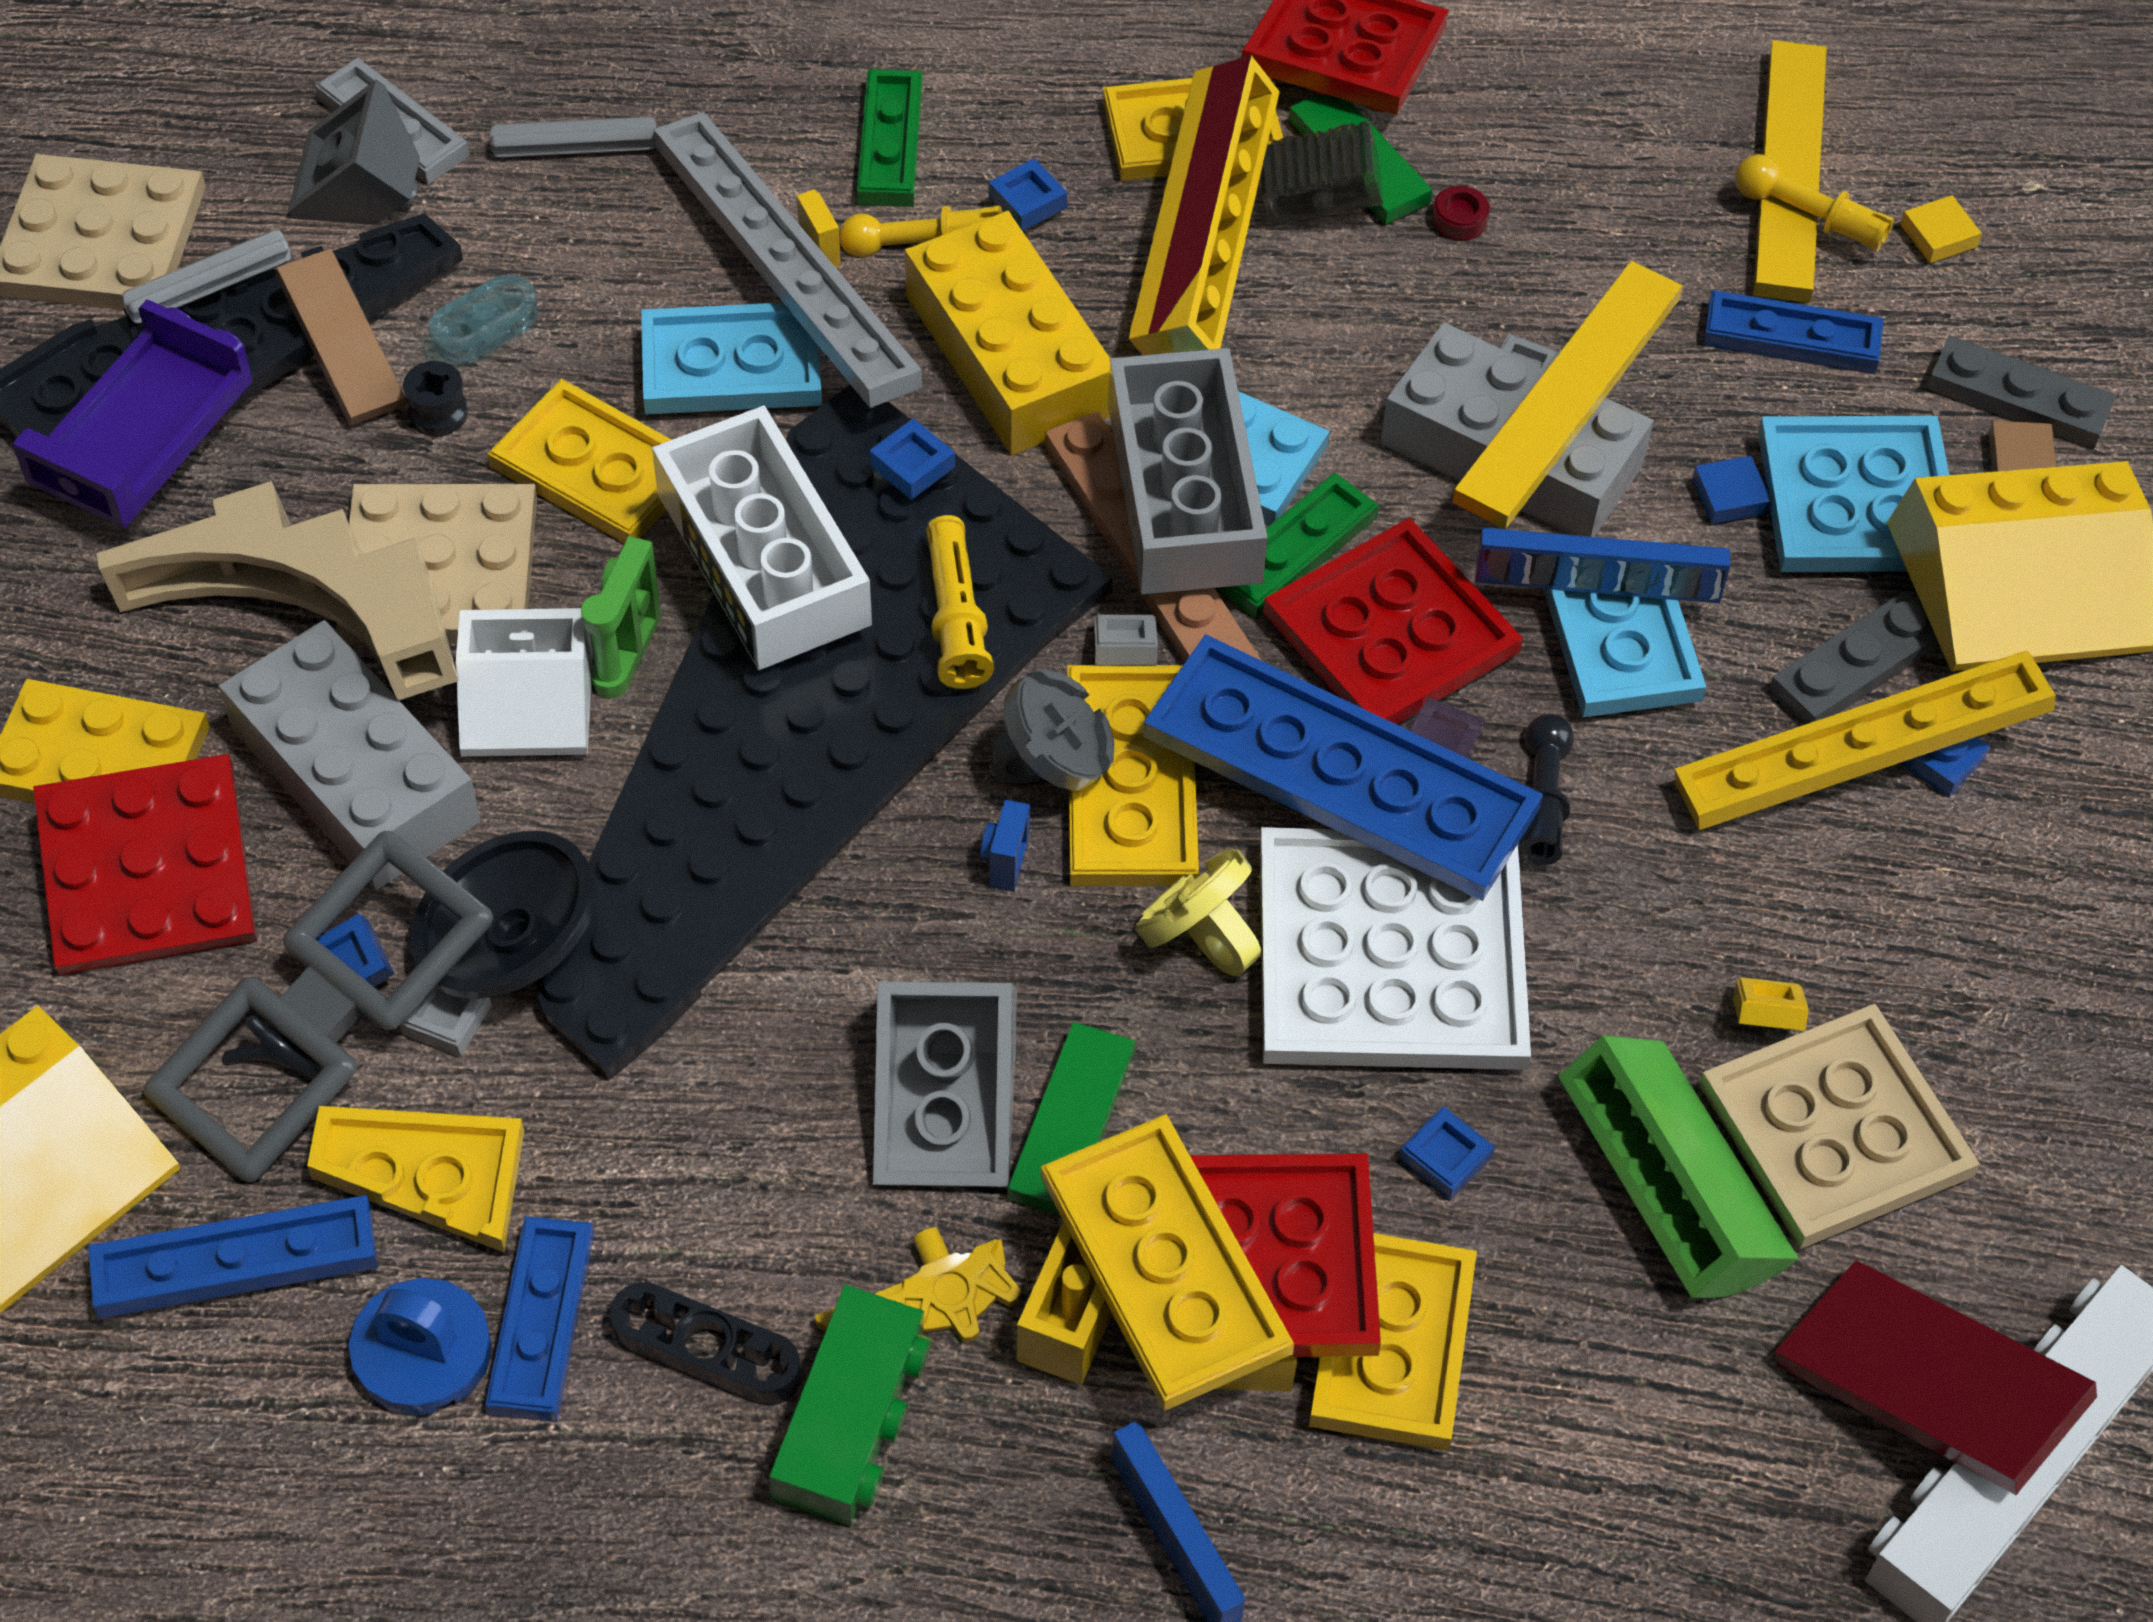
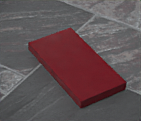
(1937, 1376)

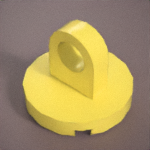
(1206, 914)

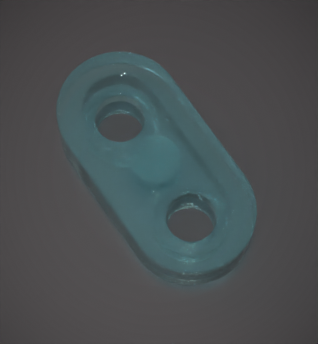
(480, 320)

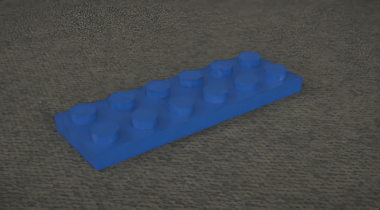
(1343, 766)

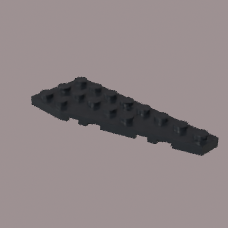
(379, 267)

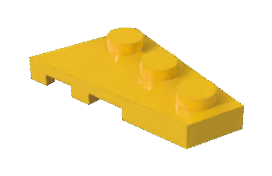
(424, 1165)

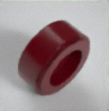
(1460, 213)

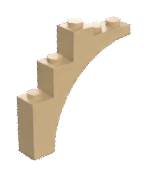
(311, 564)

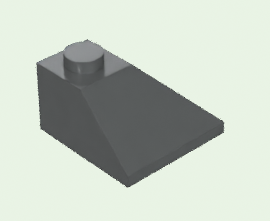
(356, 163)

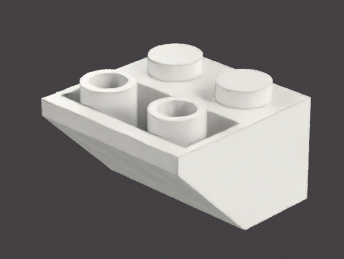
(523, 682)

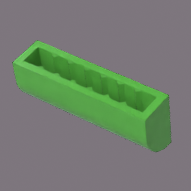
(1677, 1167)

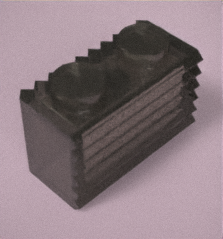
(1321, 174)

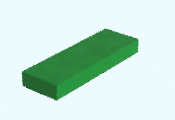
(890, 138)
(1401, 185)
(1306, 539)
(1072, 1108)

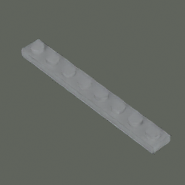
(788, 260)

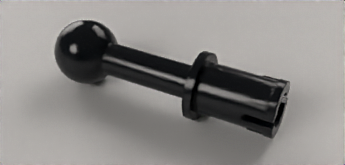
(1548, 741)

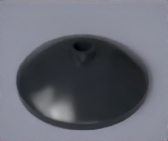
(539, 904)

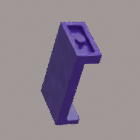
(139, 417)

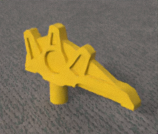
(951, 1287)

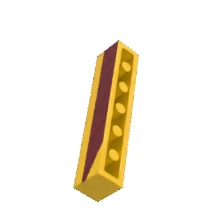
(1205, 210)

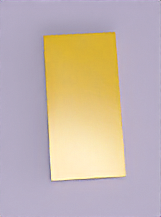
(1141, 812)
(1166, 1262)

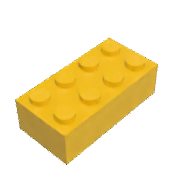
(1008, 330)

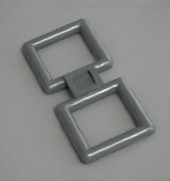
(318, 1006)

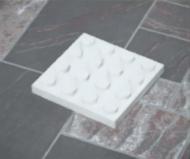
(1386, 960)

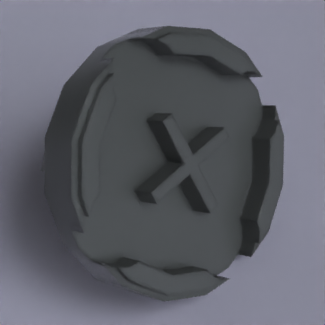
(1052, 734)

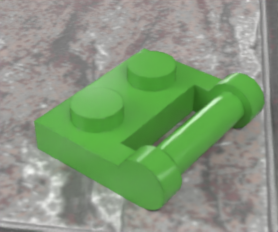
(622, 617)

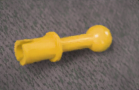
(1761, 177)
(864, 235)

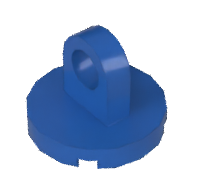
(420, 1346)

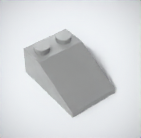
(944, 1083)

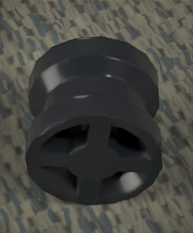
(432, 413)

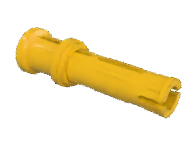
(959, 622)

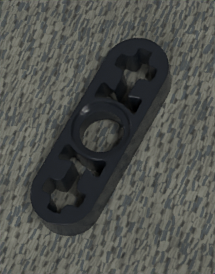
(758, 1342)

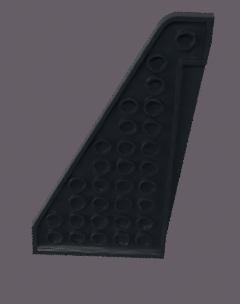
(781, 765)

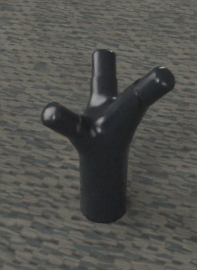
(273, 1048)

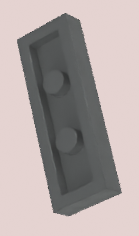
(2020, 391)
(1856, 660)

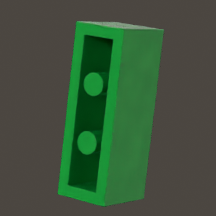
(850, 1406)

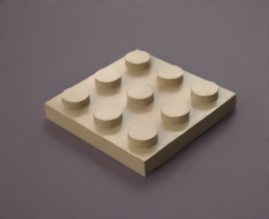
(96, 229)
(469, 535)
(1838, 1125)

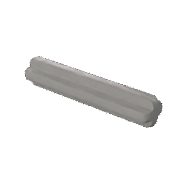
(573, 137)
(210, 274)

